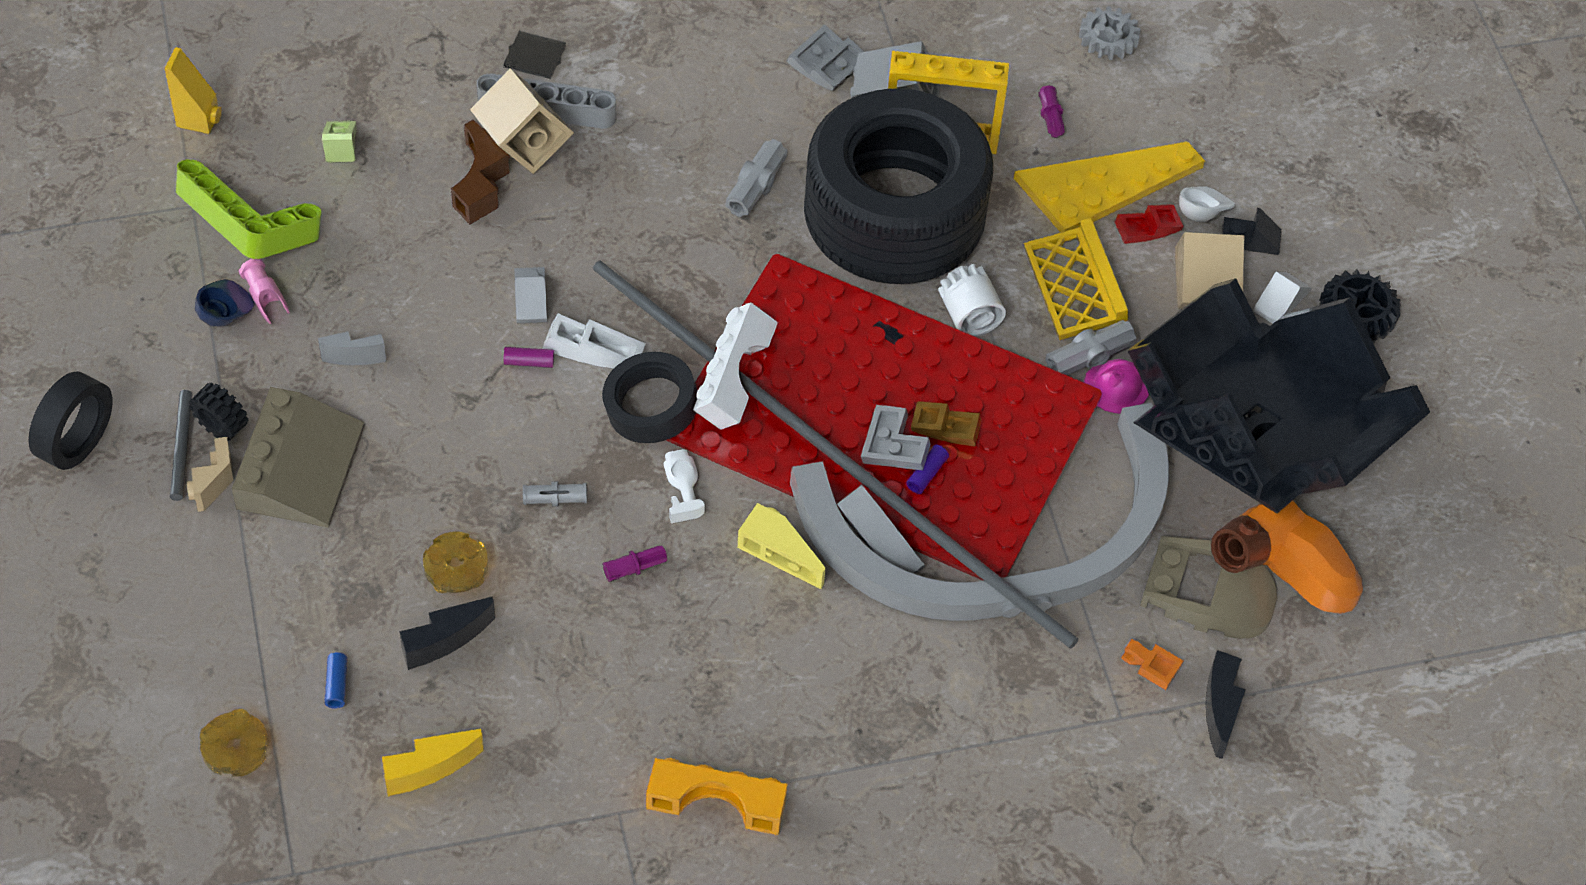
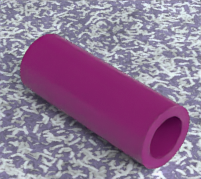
(528, 357)

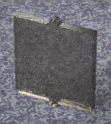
(534, 54)

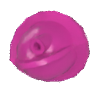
(1119, 385)

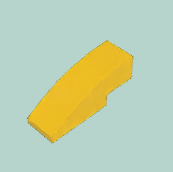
(431, 761)

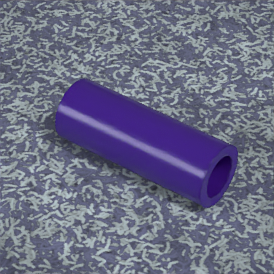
(921, 478)

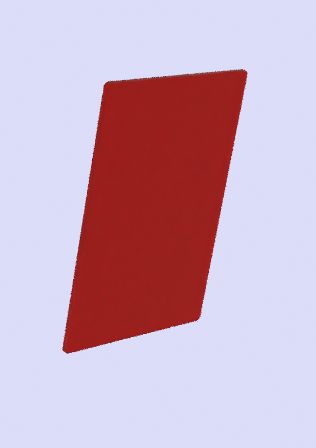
(838, 367)

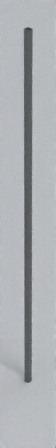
(845, 462)

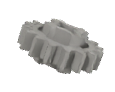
(1109, 33)

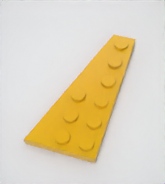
(1105, 183)

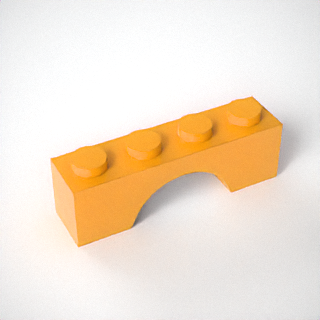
(678, 784)

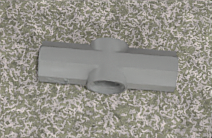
(756, 178)
(1091, 348)

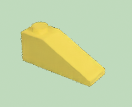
(776, 541)

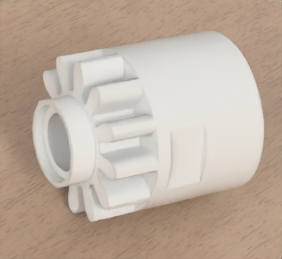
(972, 300)

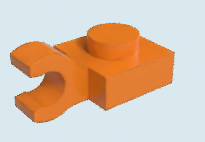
(1156, 665)

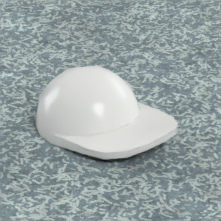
(1203, 203)

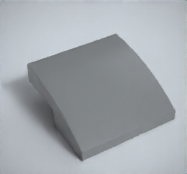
(825, 58)

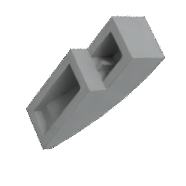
(878, 530)

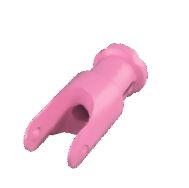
(262, 288)

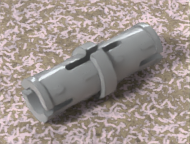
(554, 493)

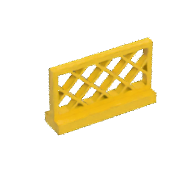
(1098, 268)

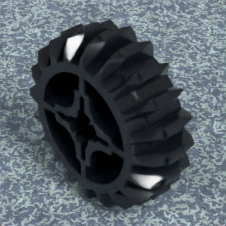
(1371, 297)

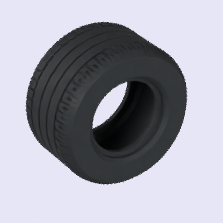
(887, 234)

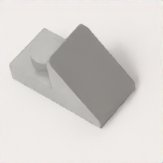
(530, 295)

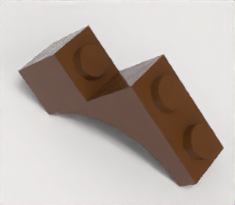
(477, 192)

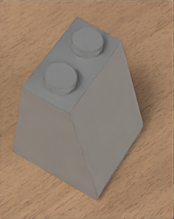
(874, 69)

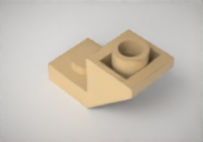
(211, 480)

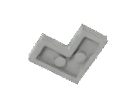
(887, 444)

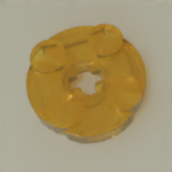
(460, 578)
(231, 726)

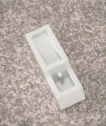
(590, 342)

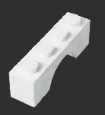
(722, 394)

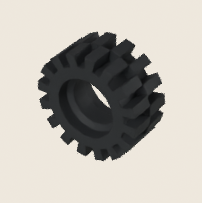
(218, 411)

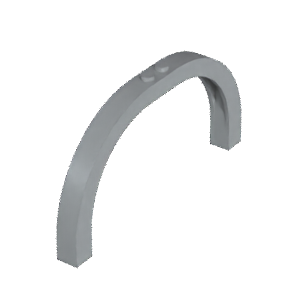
(978, 599)

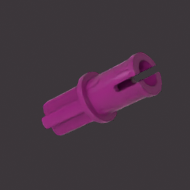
(1051, 110)
(634, 562)

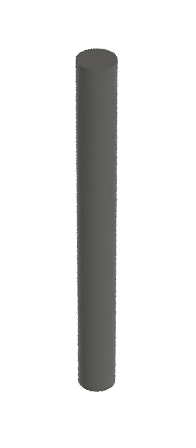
(180, 447)

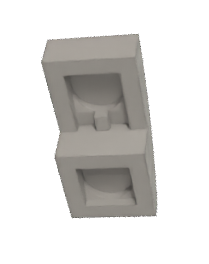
(343, 351)

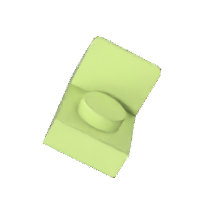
(339, 141)

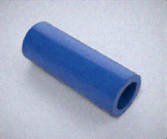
(335, 680)

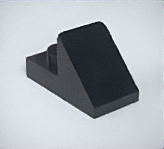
(1259, 235)

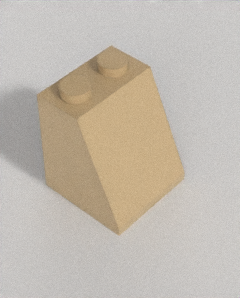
(521, 121)
(1205, 261)

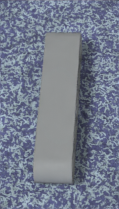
(571, 103)

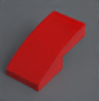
(1152, 224)

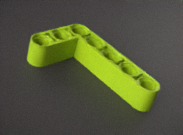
(238, 222)

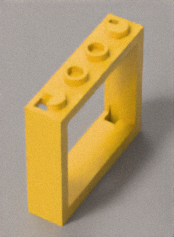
(958, 73)

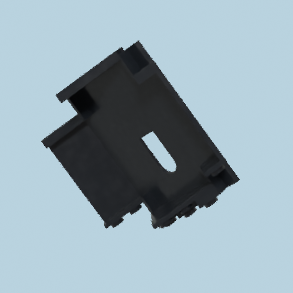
(1305, 369)

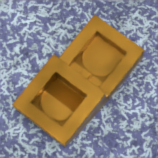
(940, 423)

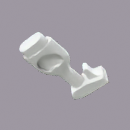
(683, 476)

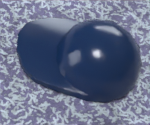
(222, 303)

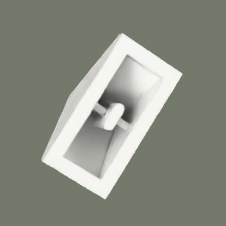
(1281, 296)

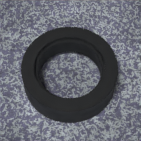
(644, 367)
(54, 412)

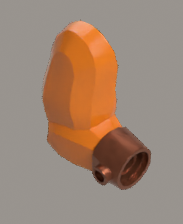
(1295, 550)

